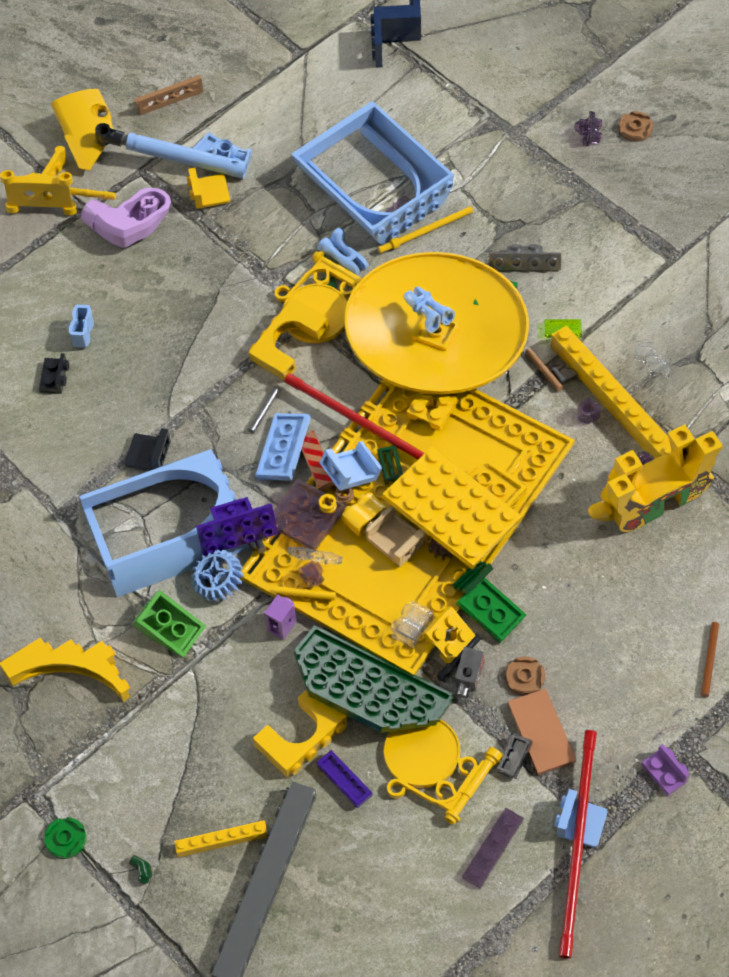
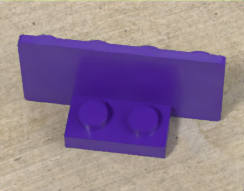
(236, 525)

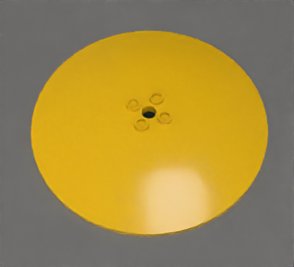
(466, 353)

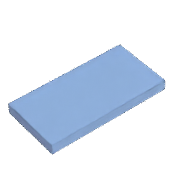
(283, 447)

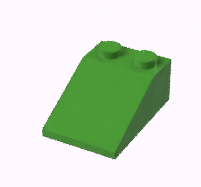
(168, 624)

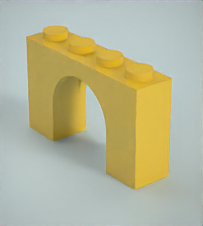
(292, 317)
(291, 756)

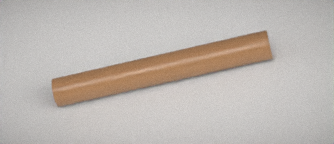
(545, 371)

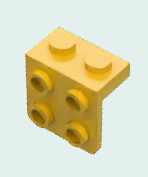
(207, 190)

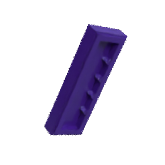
(344, 779)

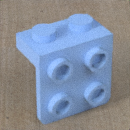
(566, 821)

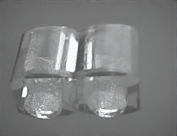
(412, 623)

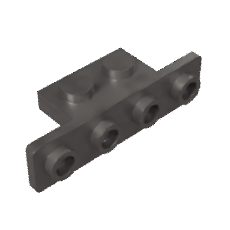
(525, 258)

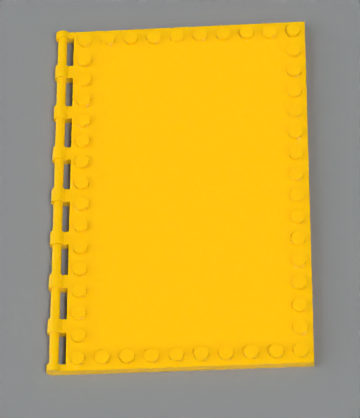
(367, 582)

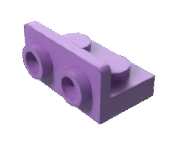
(666, 770)

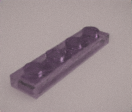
(492, 848)

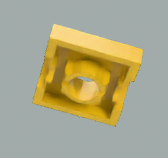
(437, 417)
(459, 637)

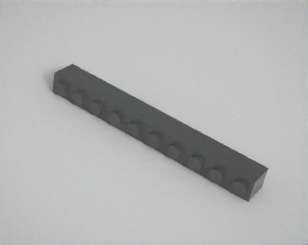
(265, 882)

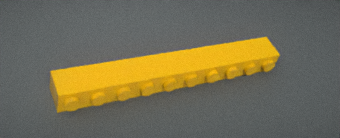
(610, 393)

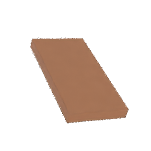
(539, 722)

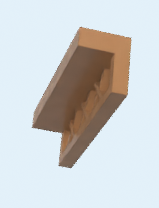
(169, 95)

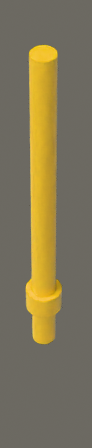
(396, 242)

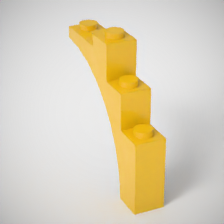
(41, 659)

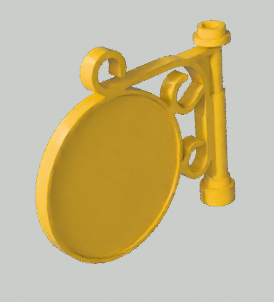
(321, 297)
(427, 759)

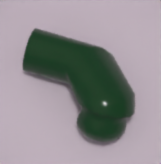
(144, 869)

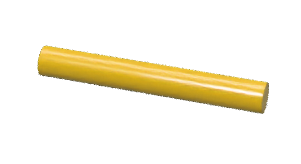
(306, 593)

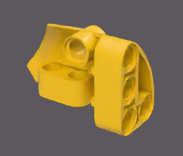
(78, 117)

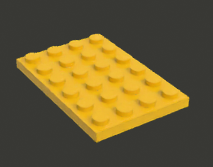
(451, 507)

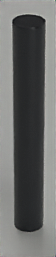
(450, 666)

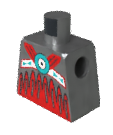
(470, 665)

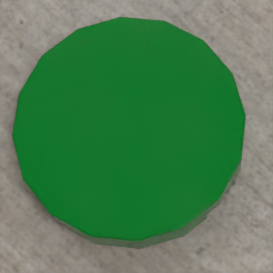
(65, 838)

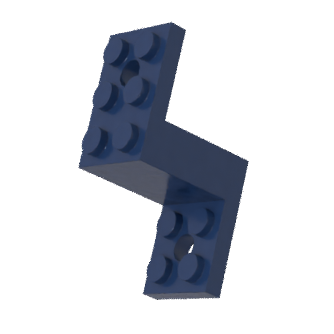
(394, 25)

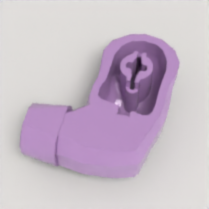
(131, 220)

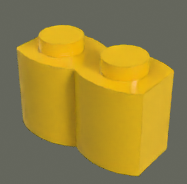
(362, 513)

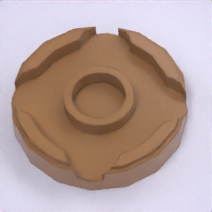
(635, 126)
(525, 676)

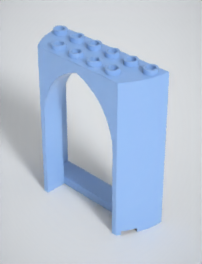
(427, 173)
(168, 557)

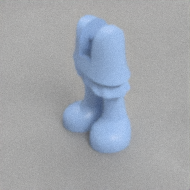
(419, 303)

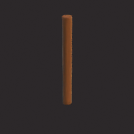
(710, 659)

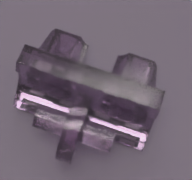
(587, 128)

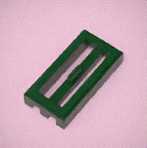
(393, 477)
(472, 577)

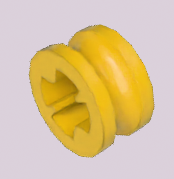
(323, 507)

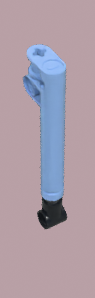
(226, 159)

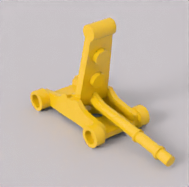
(47, 182)

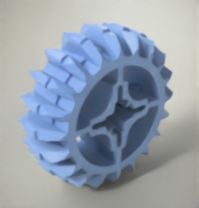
(222, 580)

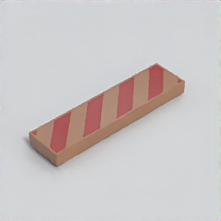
(313, 453)

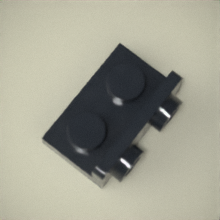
(53, 374)

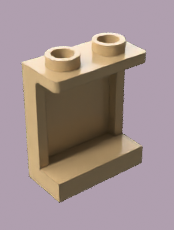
(394, 536)

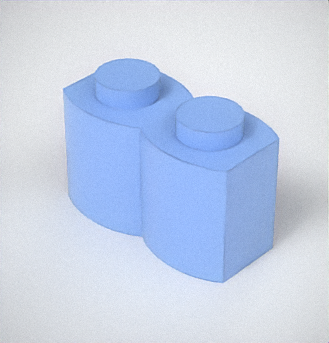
(81, 326)

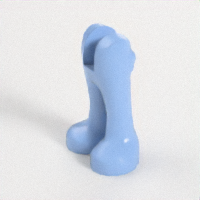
(338, 240)

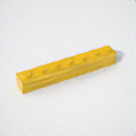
(221, 838)

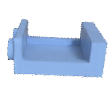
(351, 467)

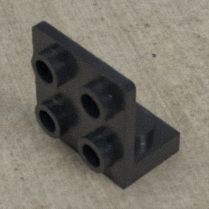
(148, 451)

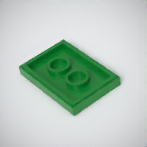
(491, 610)

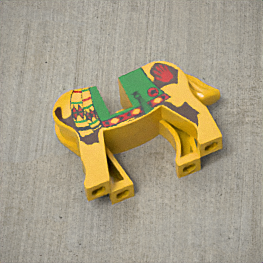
(638, 491)

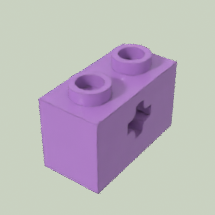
(280, 616)

